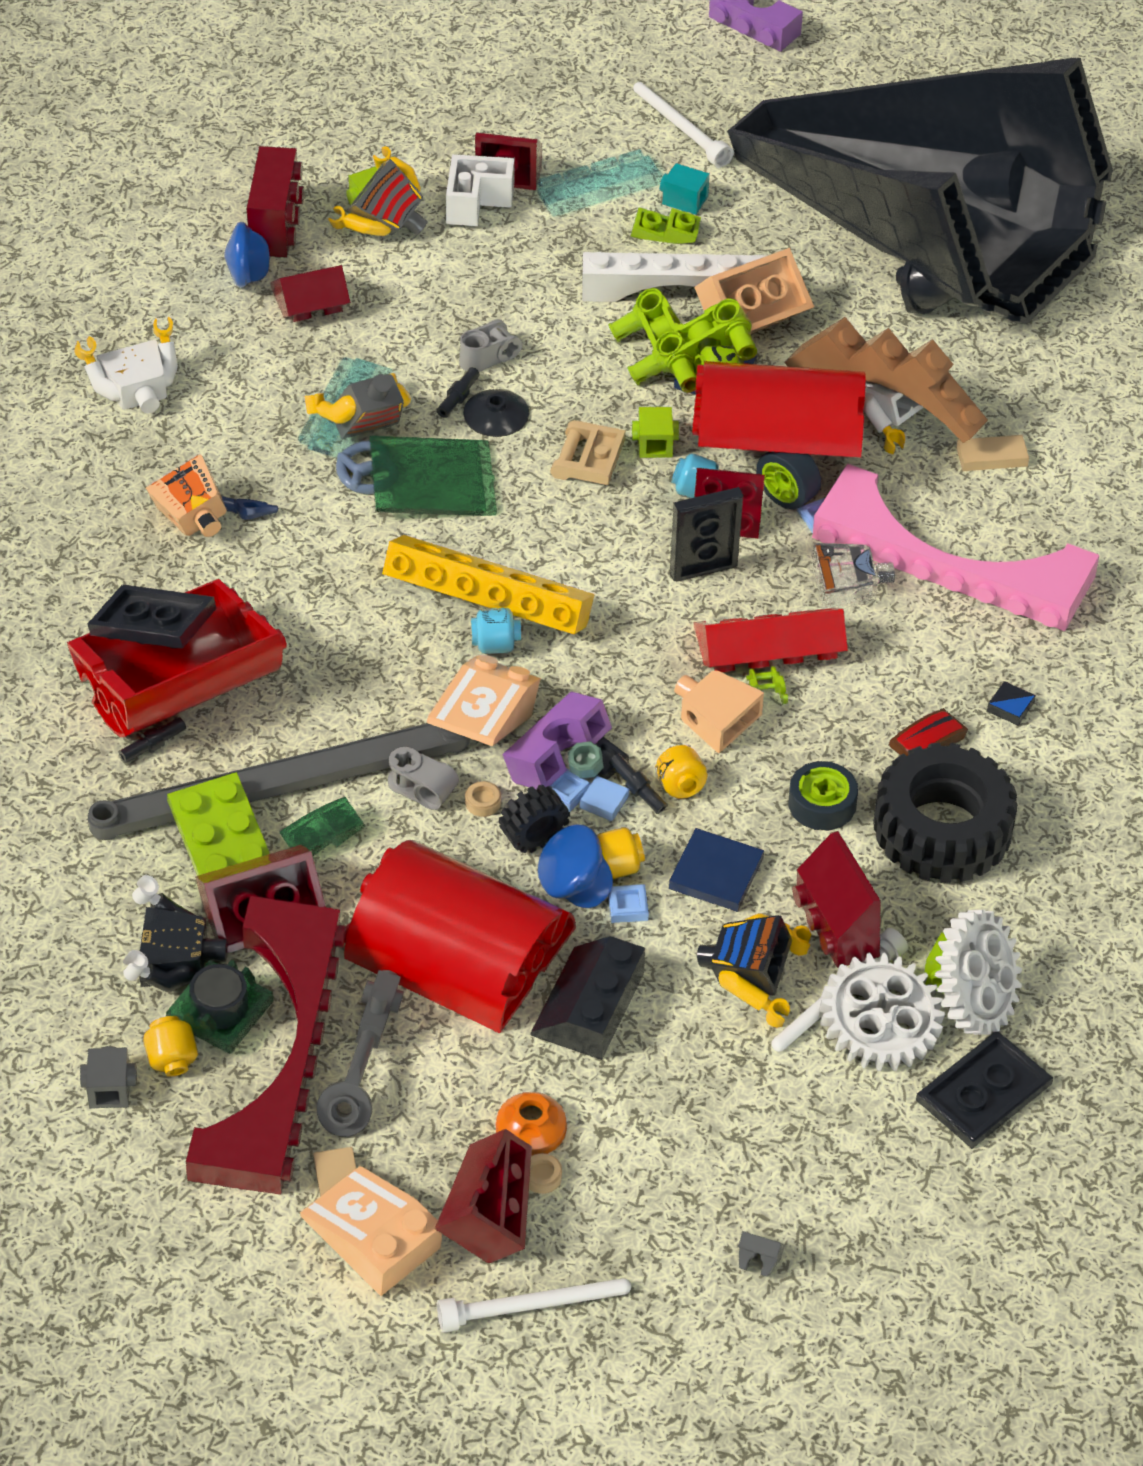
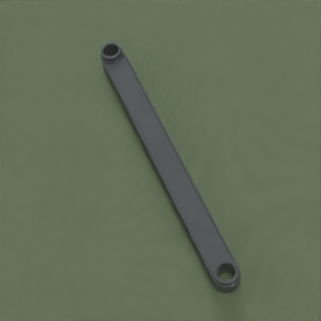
(279, 777)

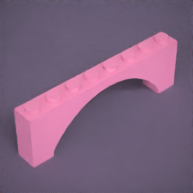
(1036, 588)

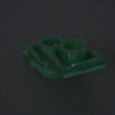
(323, 826)

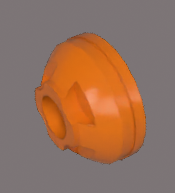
(543, 1133)

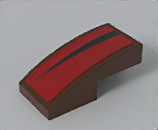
(932, 728)

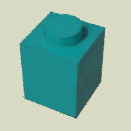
(685, 188)

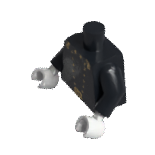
(171, 942)

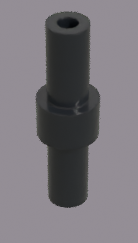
(458, 392)
(152, 740)
(638, 783)

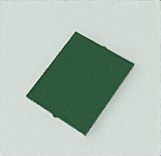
(432, 476)

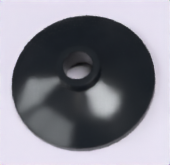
(496, 412)

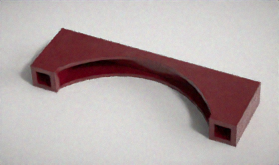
(256, 1143)

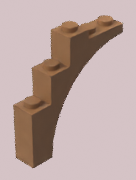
(917, 374)

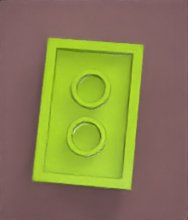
(217, 824)

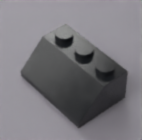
(591, 996)

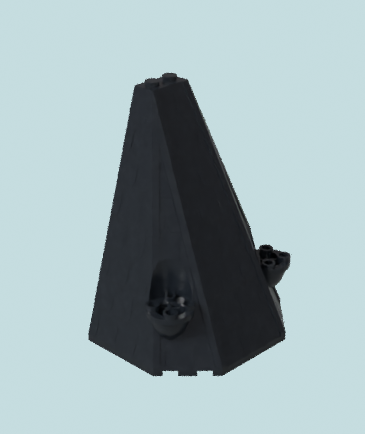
(962, 175)

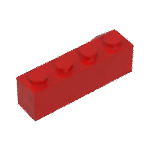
(772, 638)

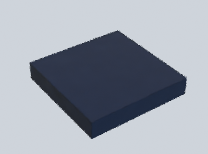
(716, 869)

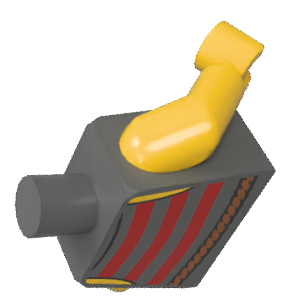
(385, 201)
(363, 405)

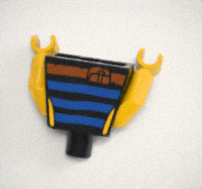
(752, 959)

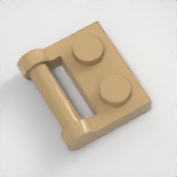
(598, 456)

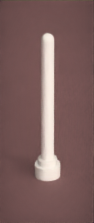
(717, 151)
(890, 943)
(456, 1313)

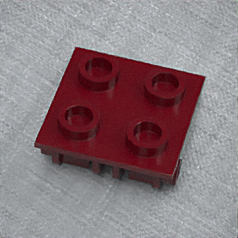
(751, 486)

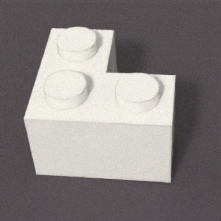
(477, 183)

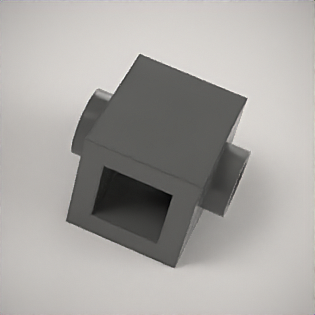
(108, 1077)

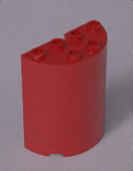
(779, 408)
(152, 682)
(454, 933)

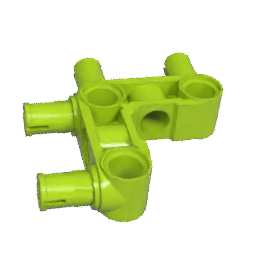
(678, 343)

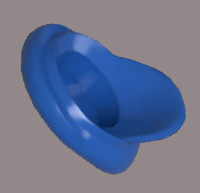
(246, 255)
(575, 867)

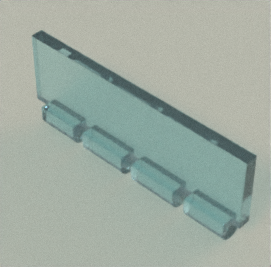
(604, 183)
(322, 434)

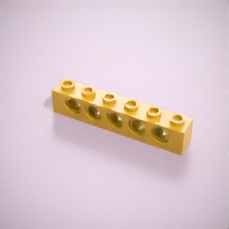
(488, 584)

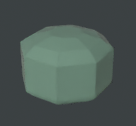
(585, 759)

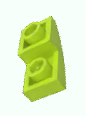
(676, 228)

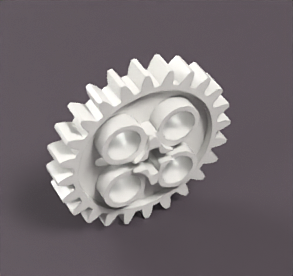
(978, 972)
(881, 1012)

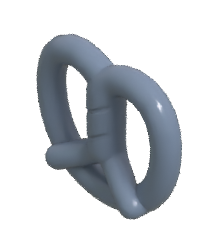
(359, 470)

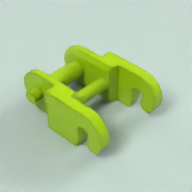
(777, 682)

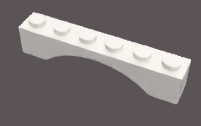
(616, 275)

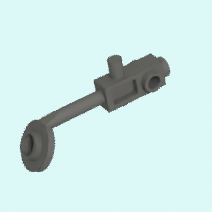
(380, 998)

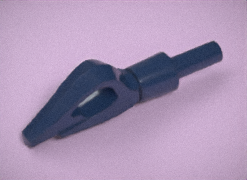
(248, 508)

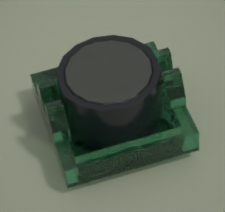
(222, 1004)

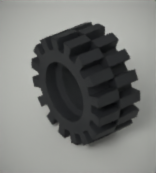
(533, 818)

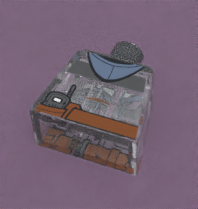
(848, 575)

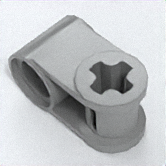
(485, 346)
(423, 780)

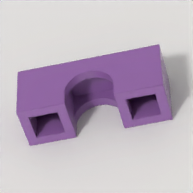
(772, 25)
(537, 756)

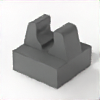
(751, 1245)

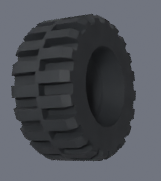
(938, 847)

